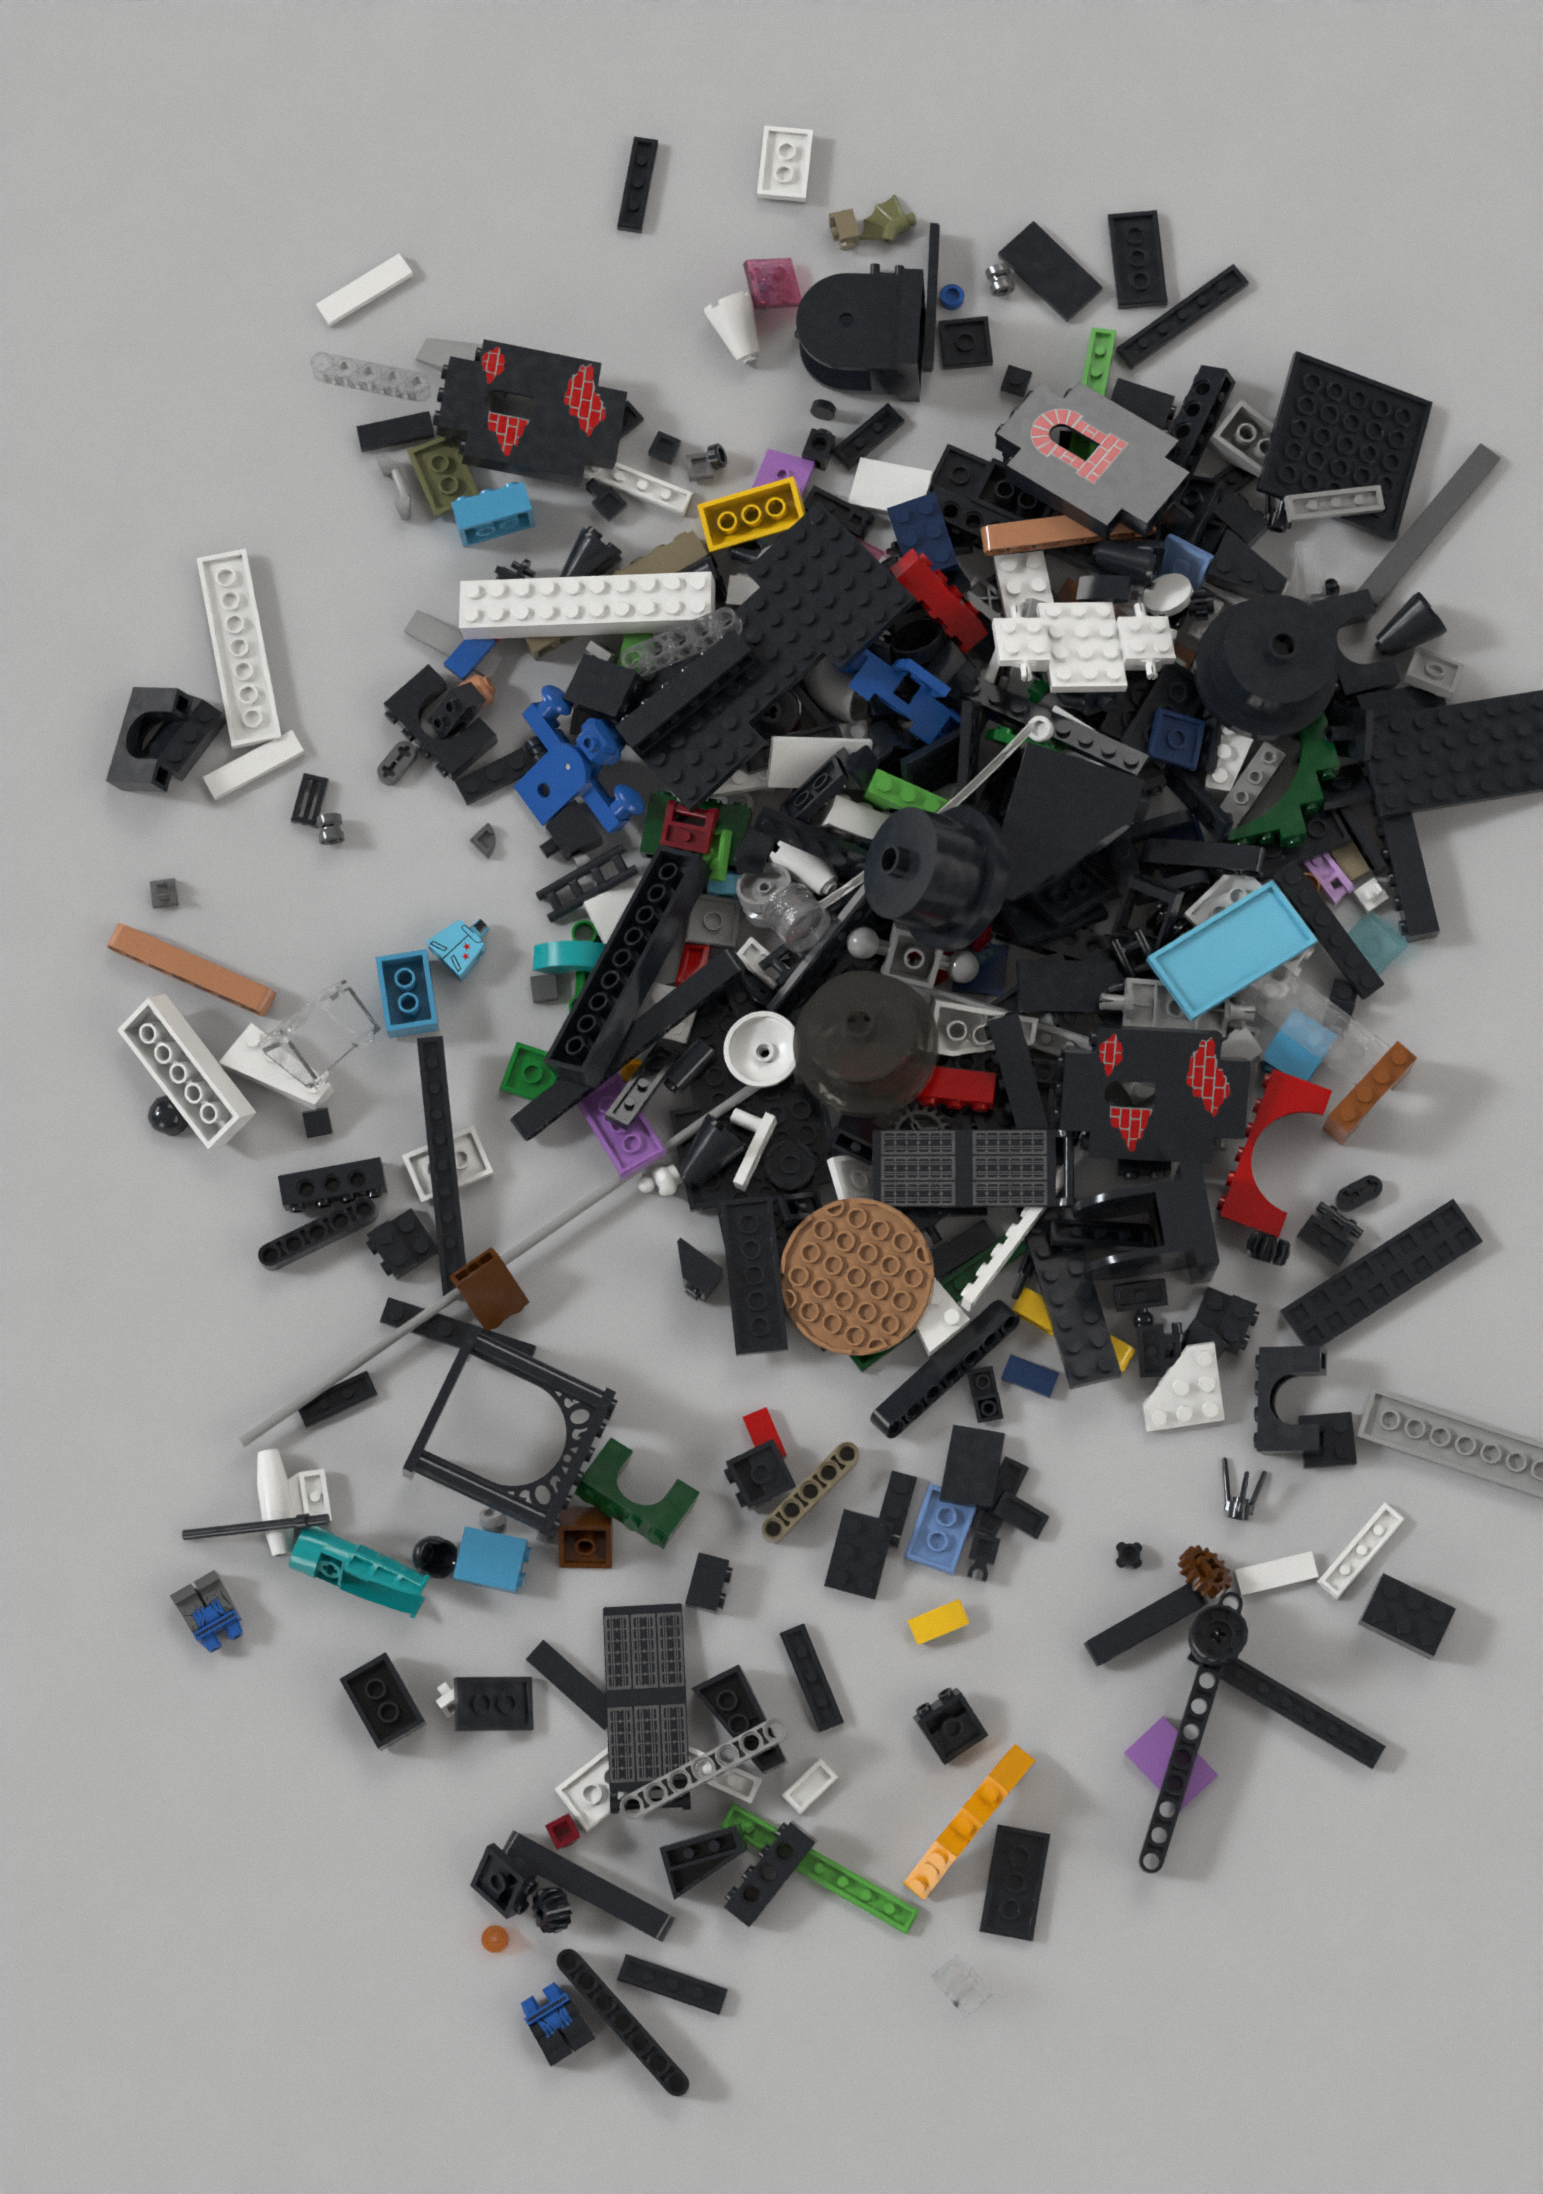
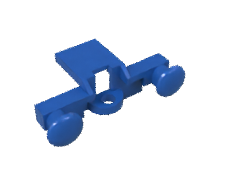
(929, 715)

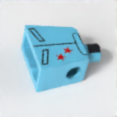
(459, 946)

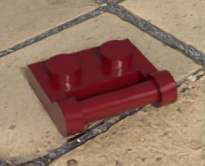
(686, 835)

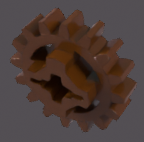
(1205, 1571)

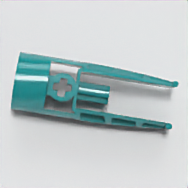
(358, 1570)

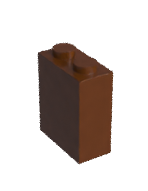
(489, 1289)

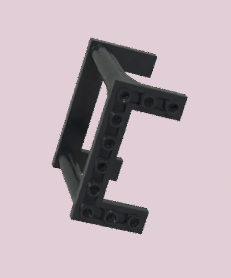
(538, 1516)

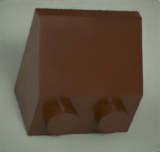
(585, 1538)

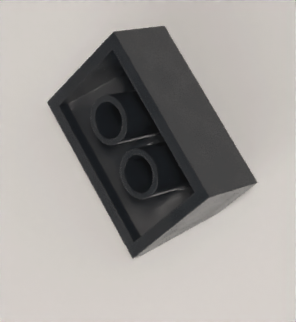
(184, 742)

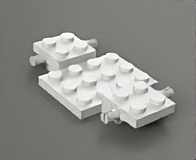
(1083, 645)

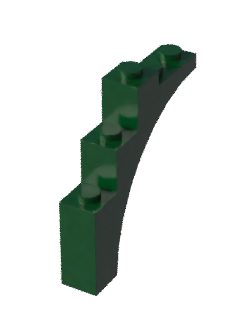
(1304, 795)

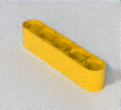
(1032, 1309)

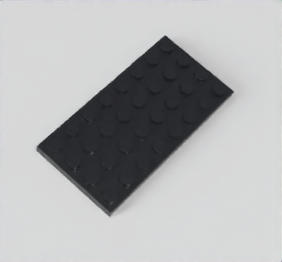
(1457, 754)

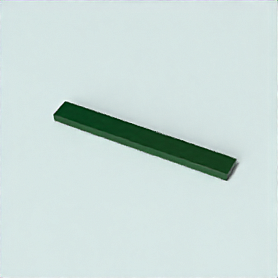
(954, 1286)

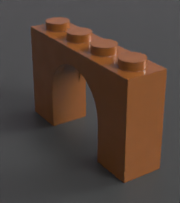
(1355, 1106)

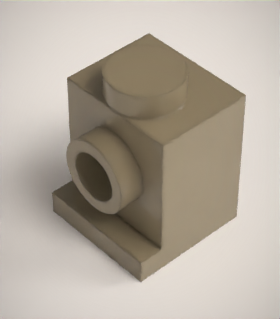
(844, 229)

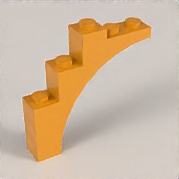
(968, 1821)

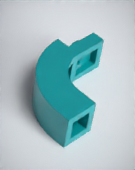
(566, 956)

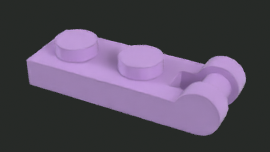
(1327, 872)

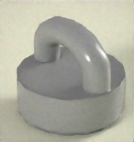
(492, 1520)

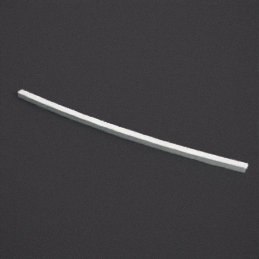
(963, 794)

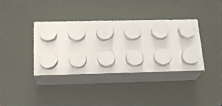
(186, 1071)

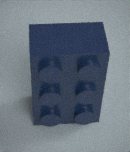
(922, 527)

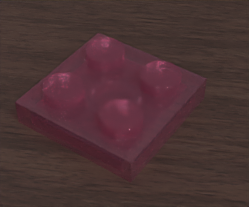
(772, 283)

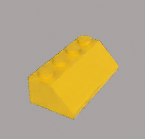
(751, 514)

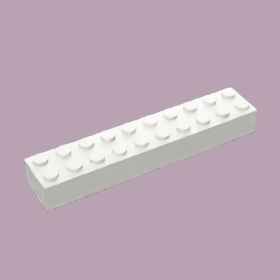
(583, 605)

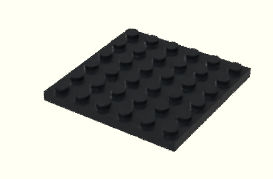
(1342, 435)

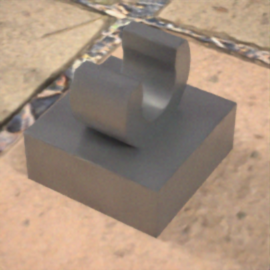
(164, 893)

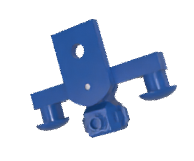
(574, 768)

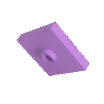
(781, 466)

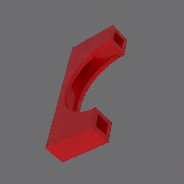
(1281, 1098)

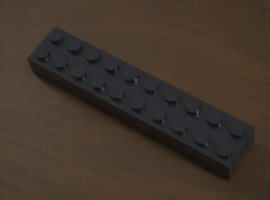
(628, 966)

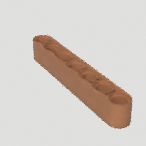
(1043, 534)
(191, 969)

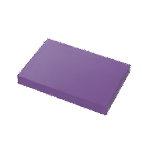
(1152, 1755)

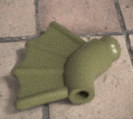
(887, 222)

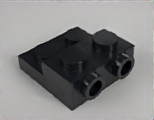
(401, 1244)
(1229, 1317)
(759, 1475)
(949, 1724)
(504, 1881)

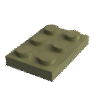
(442, 474)

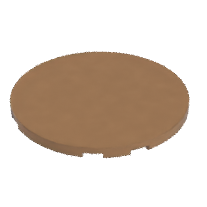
(857, 1276)

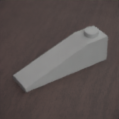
(438, 351)

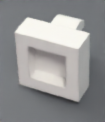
(1370, 895)
(446, 1701)

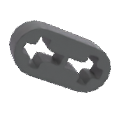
(401, 766)

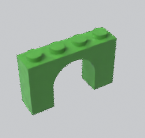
(888, 791)

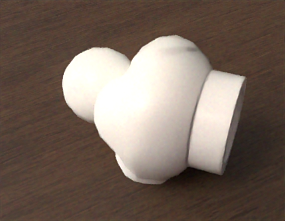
(664, 1177)

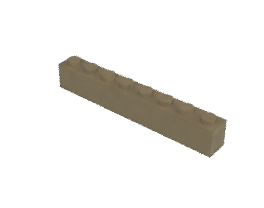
(663, 559)

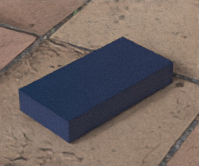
(1030, 1376)

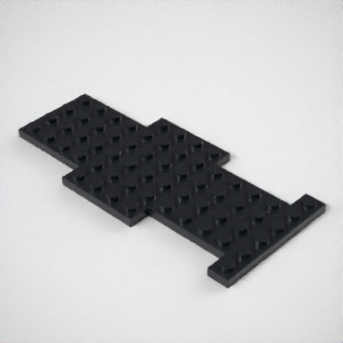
(792, 1104)

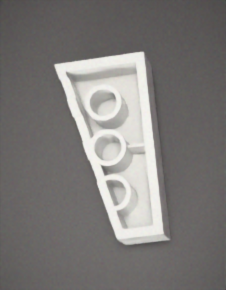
(1231, 757)
(848, 819)
(941, 1321)

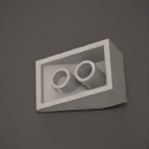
(1243, 438)

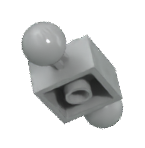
(919, 971)

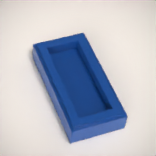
(468, 656)

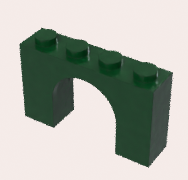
(732, 818)
(654, 1521)

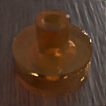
(498, 1945)

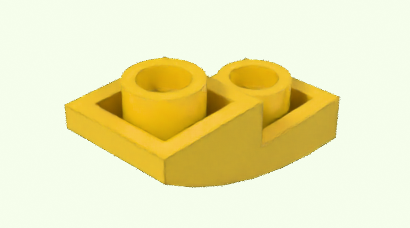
(938, 1621)

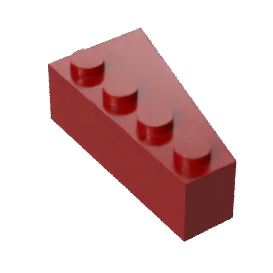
(940, 599)

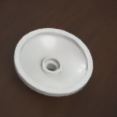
(750, 1038)

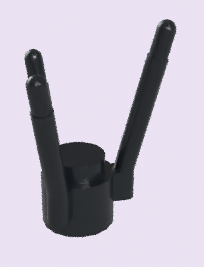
(1278, 518)
(1239, 1507)

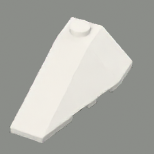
(963, 1029)

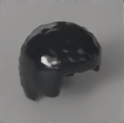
(435, 1557)

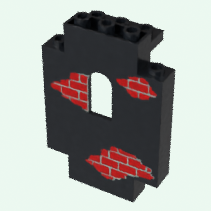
(570, 420)
(1194, 1096)

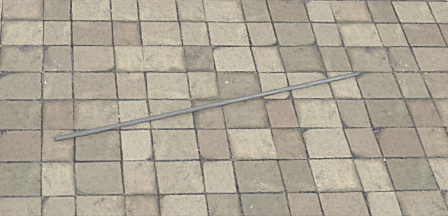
(454, 1294)

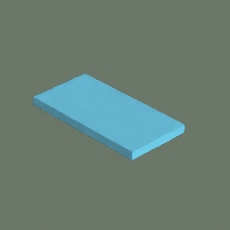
(1231, 950)

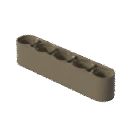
(815, 1480)

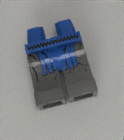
(209, 1620)

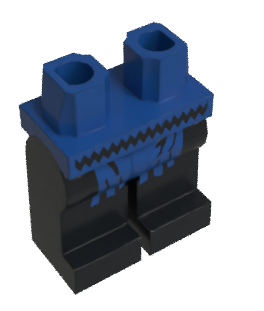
(552, 2017)

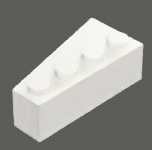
(251, 1064)

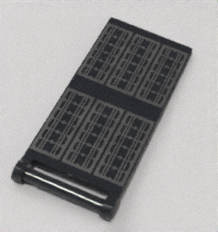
(971, 1168)
(645, 1699)

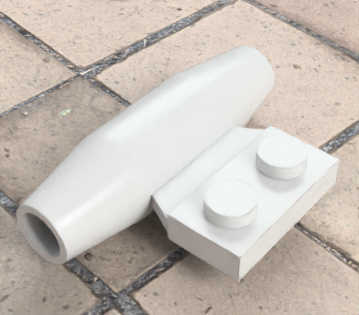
(288, 1497)

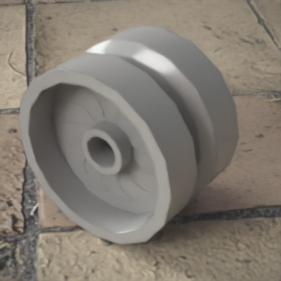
(757, 888)

